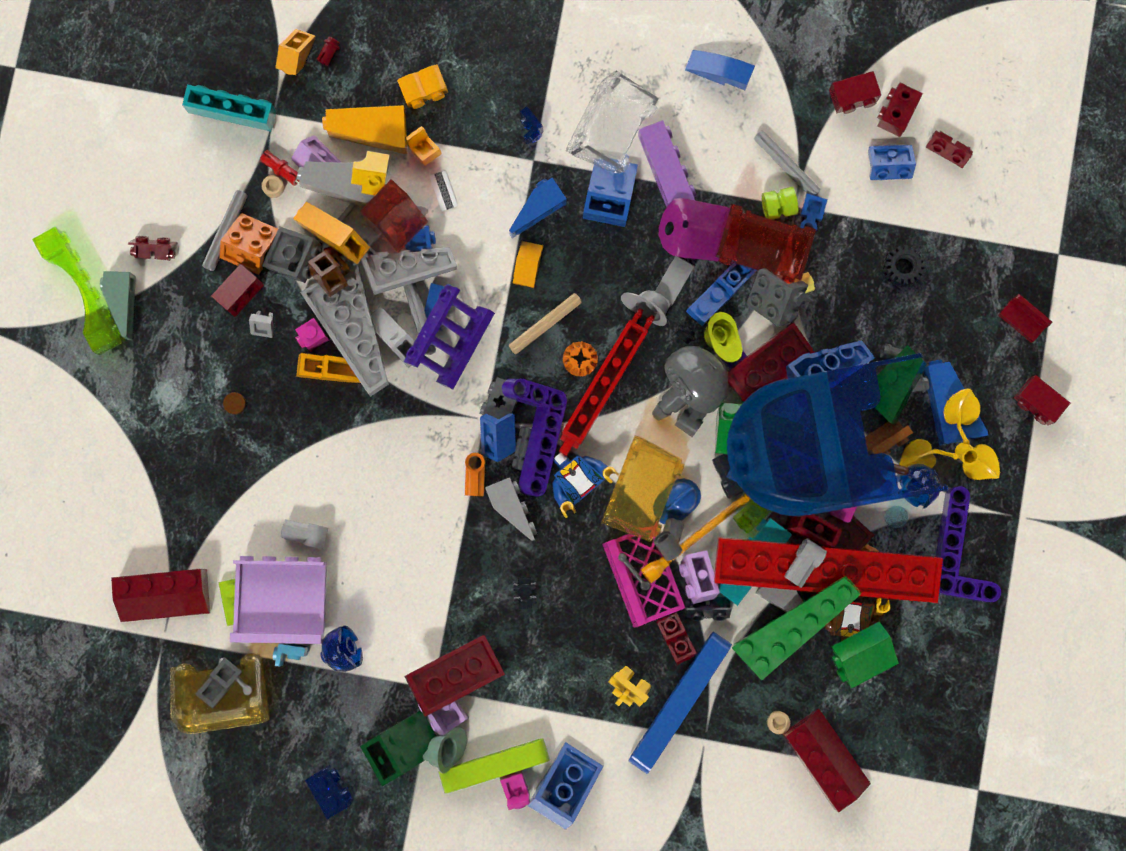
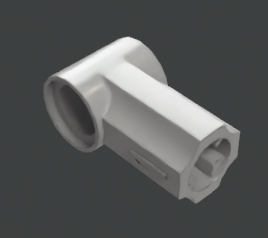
(310, 535)
(808, 557)

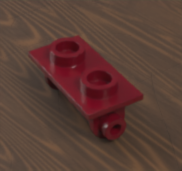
(942, 145)
(143, 246)

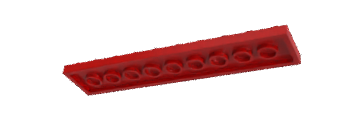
(872, 572)

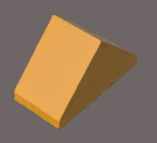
(527, 264)

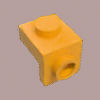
(422, 146)

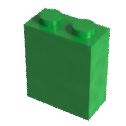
(864, 655)

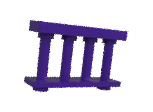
(466, 345)

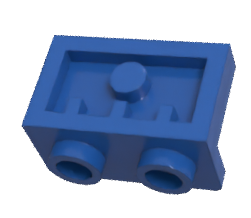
(891, 162)

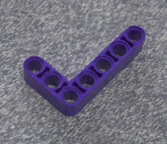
(539, 432)
(954, 552)

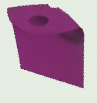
(700, 236)

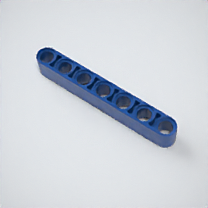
(680, 702)

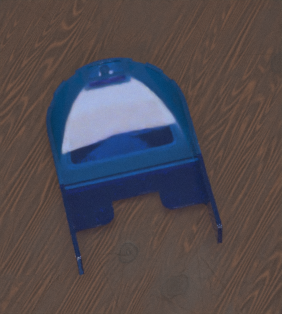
(805, 446)

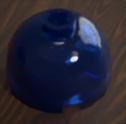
(919, 476)
(340, 650)

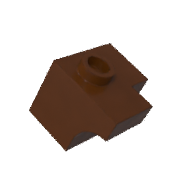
(329, 272)

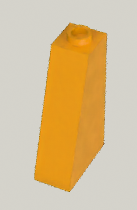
(369, 126)
(332, 232)

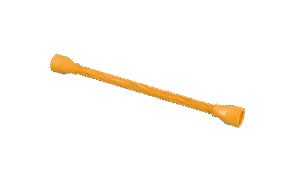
(654, 569)

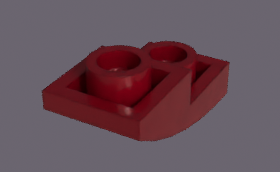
(676, 638)

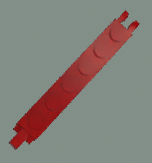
(604, 383)

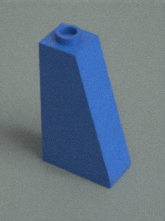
(942, 385)

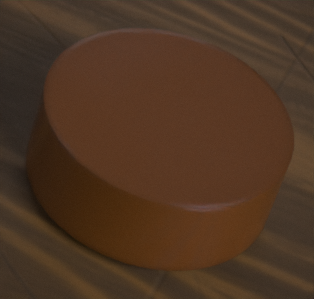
(234, 403)

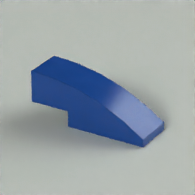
(720, 68)

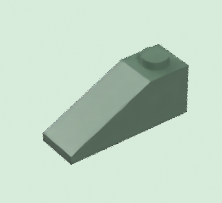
(119, 294)

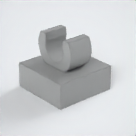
(261, 325)

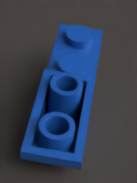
(719, 292)

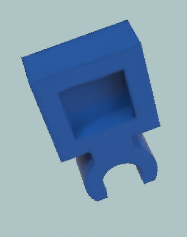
(812, 210)

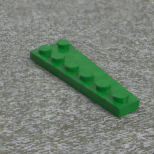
(783, 636)

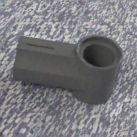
(690, 421)
(668, 540)

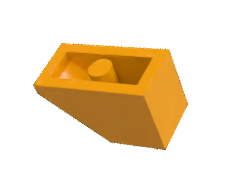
(294, 52)

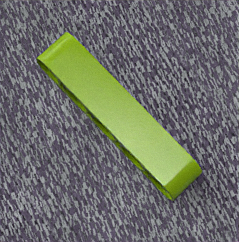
(494, 765)

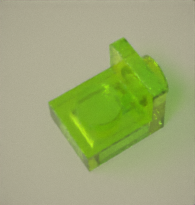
(750, 516)

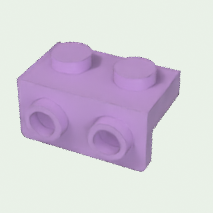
(447, 718)

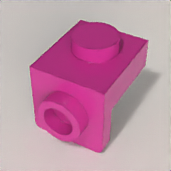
(515, 790)

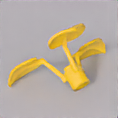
(978, 461)

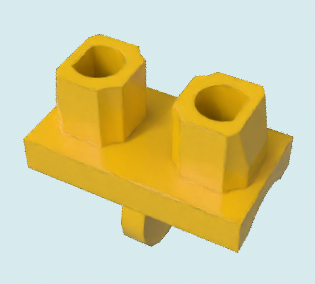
(626, 690)

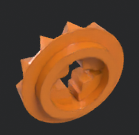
(586, 366)

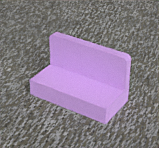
(313, 151)

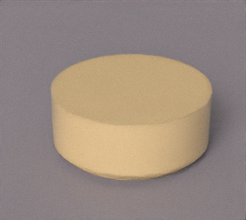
(273, 186)
(778, 722)

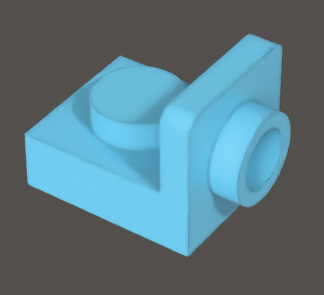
(294, 652)

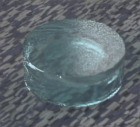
(896, 517)

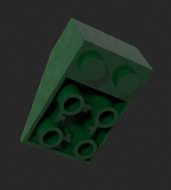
(399, 747)

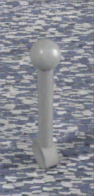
(246, 689)

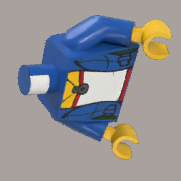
(578, 479)

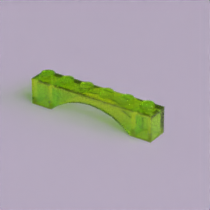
(97, 329)

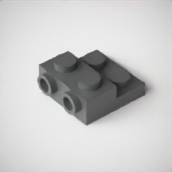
(291, 254)

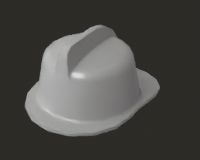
(652, 304)

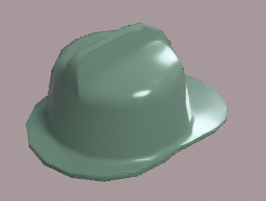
(446, 749)

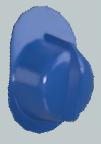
(681, 501)

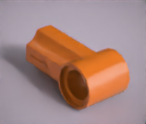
(474, 477)

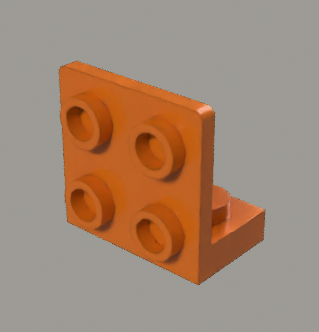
(247, 243)

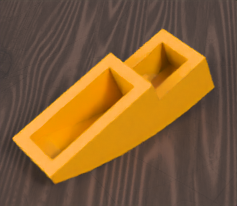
(325, 368)

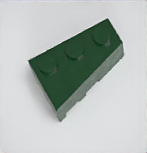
(897, 383)

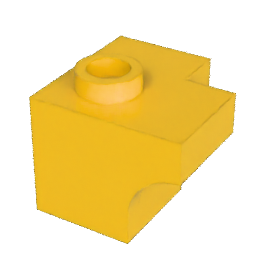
(371, 172)

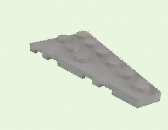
(351, 328)

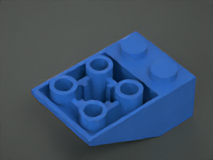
(610, 195)

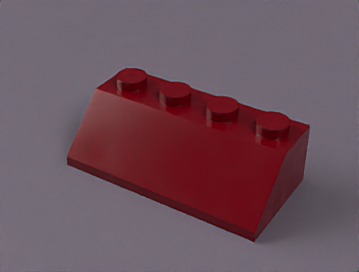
(161, 595)
(827, 760)

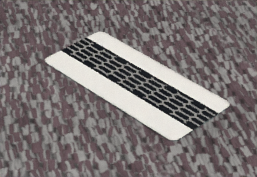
(443, 190)

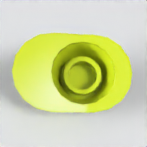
(723, 337)

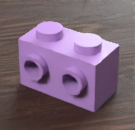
(699, 577)

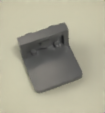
(776, 298)

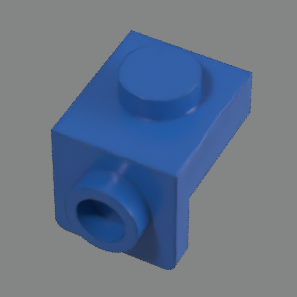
(422, 240)

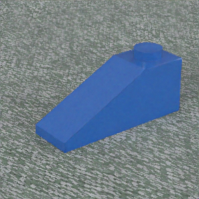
(541, 203)

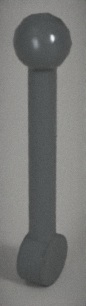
(644, 584)

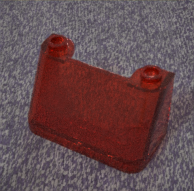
(764, 244)

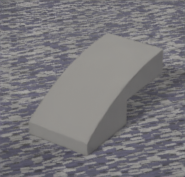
(674, 279)

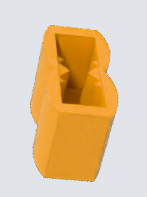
(423, 86)

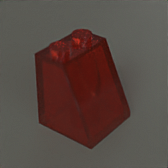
(393, 216)

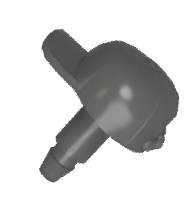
(696, 380)

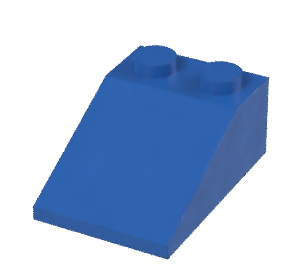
(565, 786)

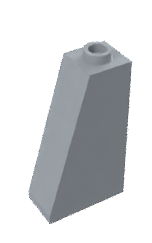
(332, 180)

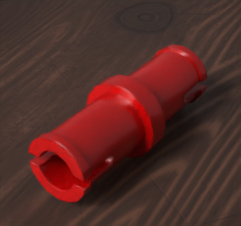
(280, 167)

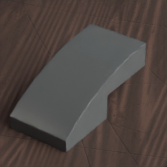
(219, 683)

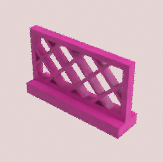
(628, 587)

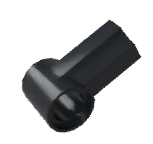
(729, 486)

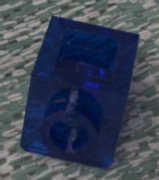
(529, 121)

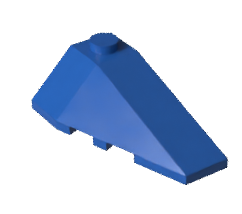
(830, 359)

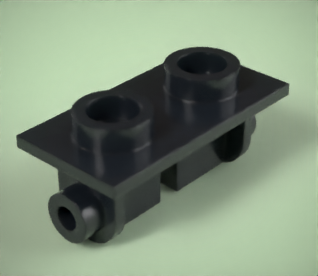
(718, 609)

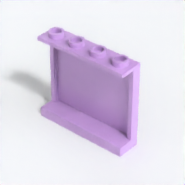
(279, 600)

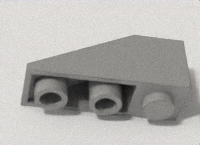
(392, 333)
(506, 502)

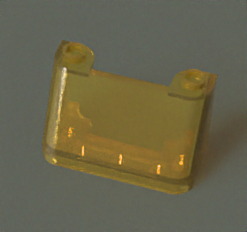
(642, 489)
(235, 708)

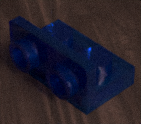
(329, 792)

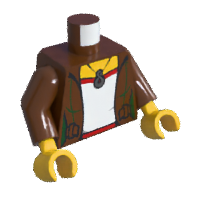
(856, 618)

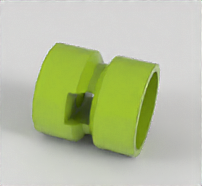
(779, 203)

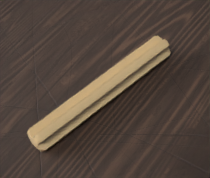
(545, 323)

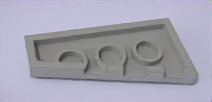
(404, 268)

